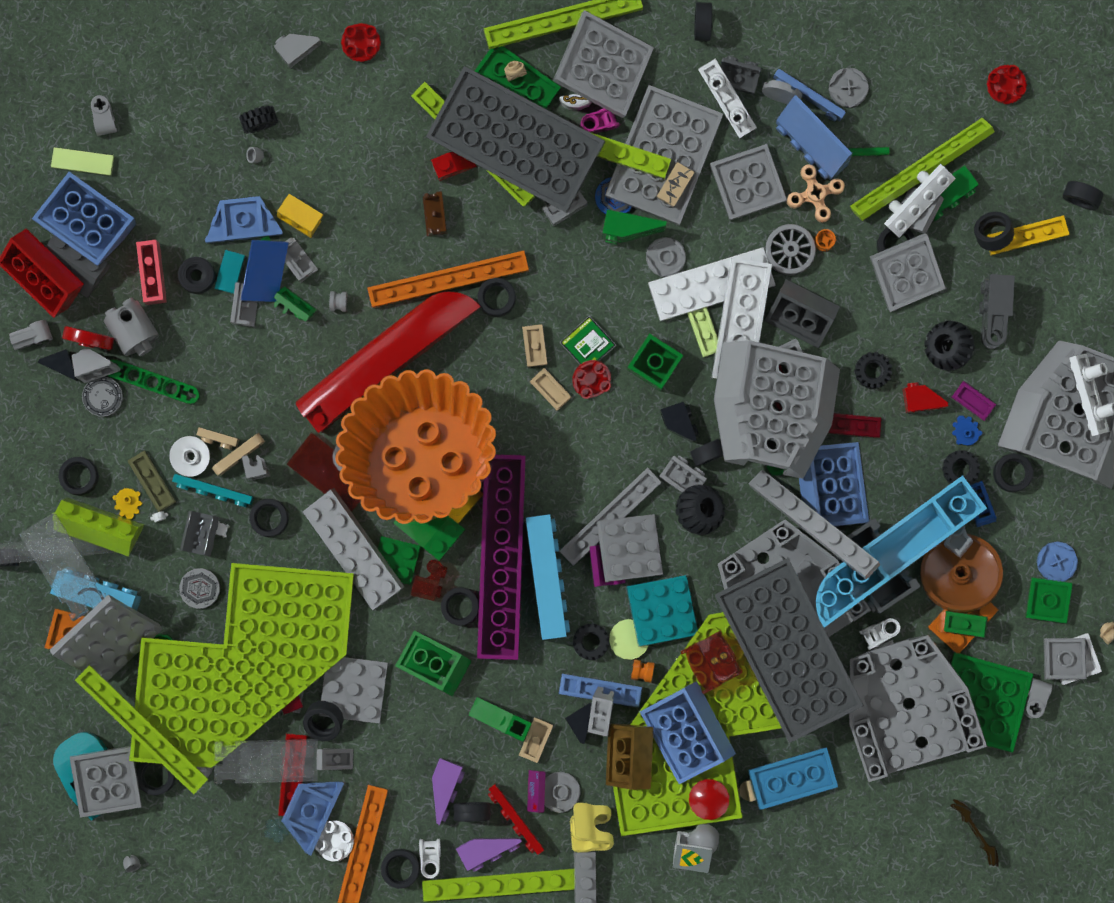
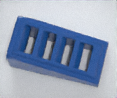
(988, 519)

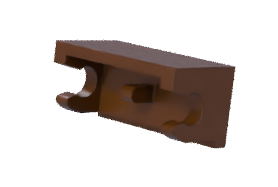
(434, 214)

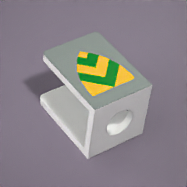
(689, 856)

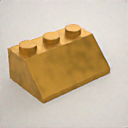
(629, 756)

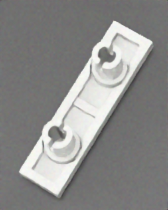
(727, 98)
(920, 199)
(1091, 402)

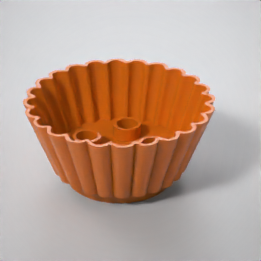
(415, 446)

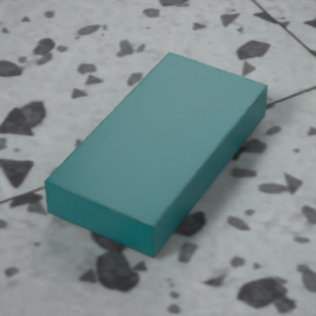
(229, 271)

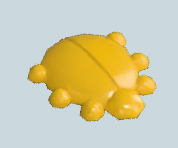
(127, 502)

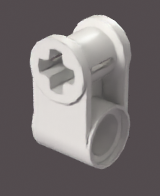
(879, 633)
(430, 856)

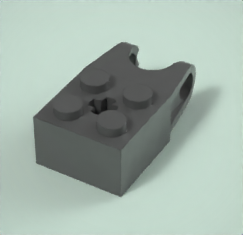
(996, 308)

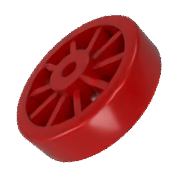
(88, 338)

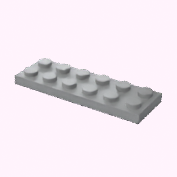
(353, 549)

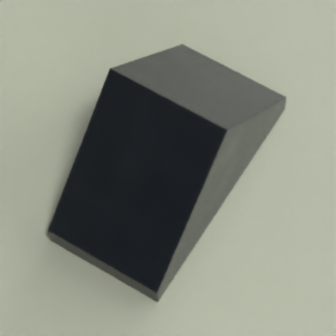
(60, 362)
(580, 721)

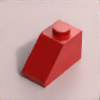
(450, 165)
(921, 398)

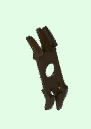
(965, 812)

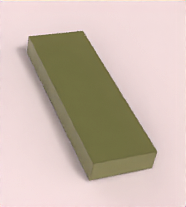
(151, 481)

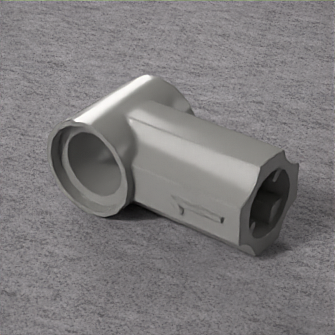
(35, 334)

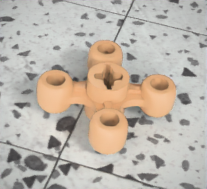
(824, 191)

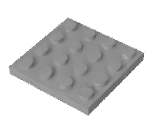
(603, 64)
(106, 638)

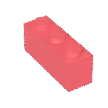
(151, 272)

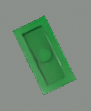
(294, 303)
(965, 624)

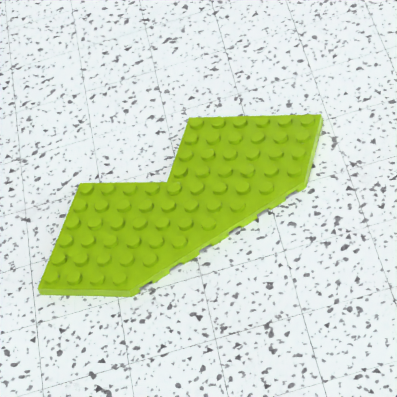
(277, 641)
(738, 708)

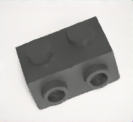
(741, 75)
(199, 533)

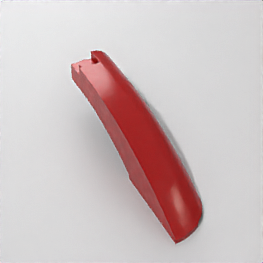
(385, 356)

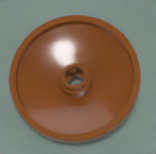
(963, 594)

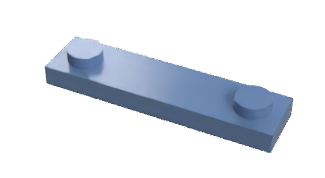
(832, 111)
(586, 687)

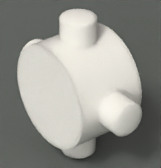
(159, 516)
(222, 529)

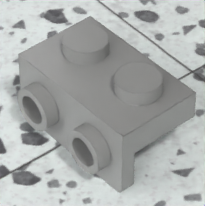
(680, 475)

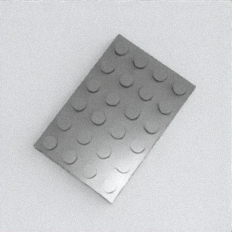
(672, 130)

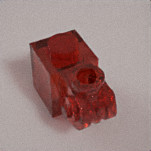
(429, 587)

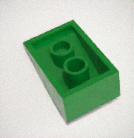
(625, 227)
(434, 536)
(433, 663)

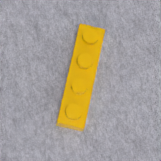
(1035, 234)

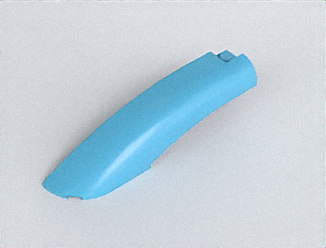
(899, 548)

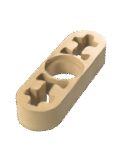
(243, 450)

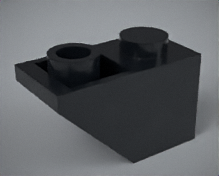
(678, 422)

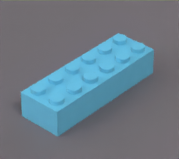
(546, 578)

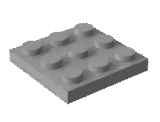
(748, 182)
(907, 272)
(629, 548)
(356, 688)
(105, 781)

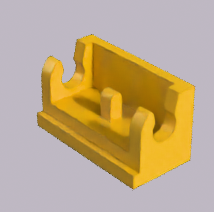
(299, 215)

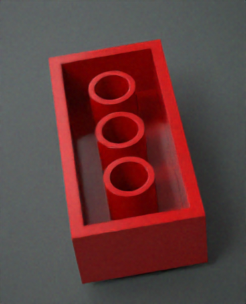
(40, 273)

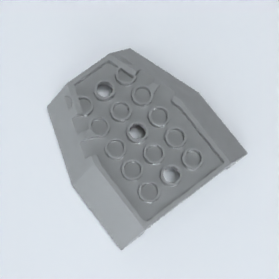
(745, 398)
(1046, 417)
(806, 556)
(888, 730)

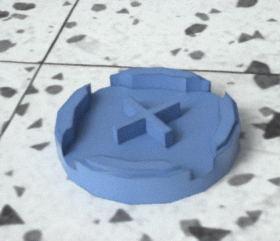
(1057, 561)

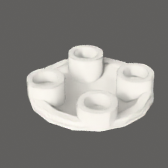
(335, 841)

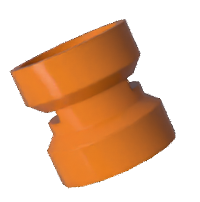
(826, 237)
(642, 671)

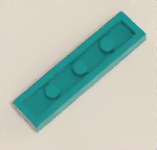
(205, 488)

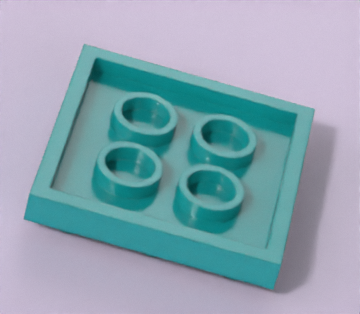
(662, 610)

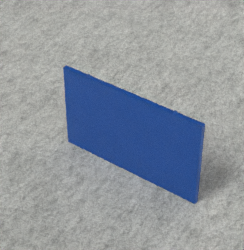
(264, 270)

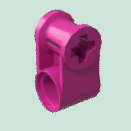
(601, 121)

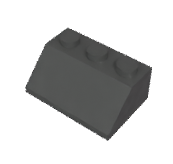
(80, 266)
(802, 313)

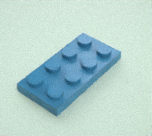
(793, 778)

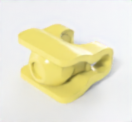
(584, 834)

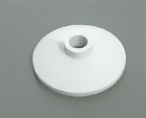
(180, 460)

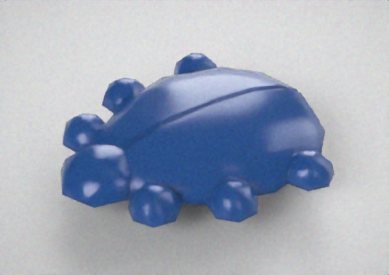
(966, 431)

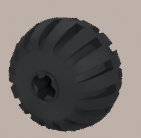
(937, 348)
(700, 509)

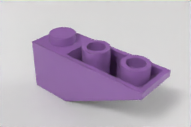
(444, 782)
(482, 849)

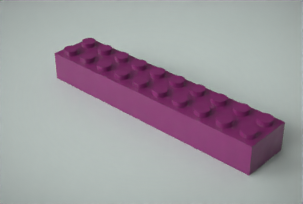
(501, 558)

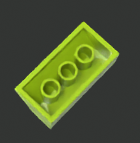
(98, 526)

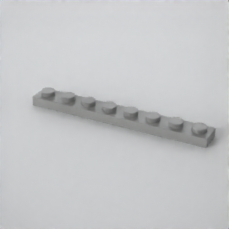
(814, 524)

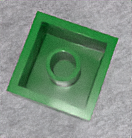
(654, 362)

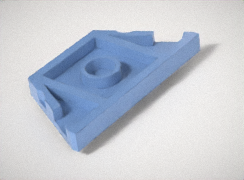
(242, 220)
(310, 811)

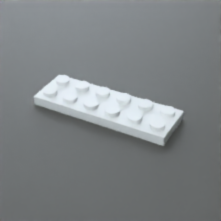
(697, 287)
(743, 304)

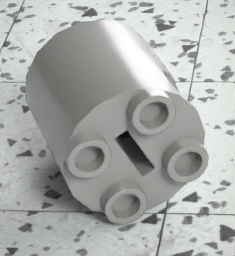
(131, 335)

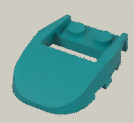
(75, 745)

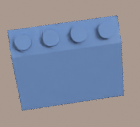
(813, 139)
(84, 219)
(833, 486)
(688, 733)

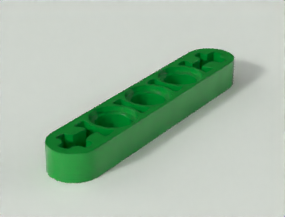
(163, 381)

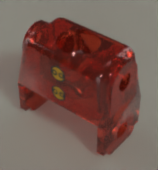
(712, 661)

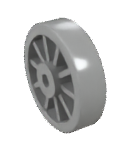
(790, 249)

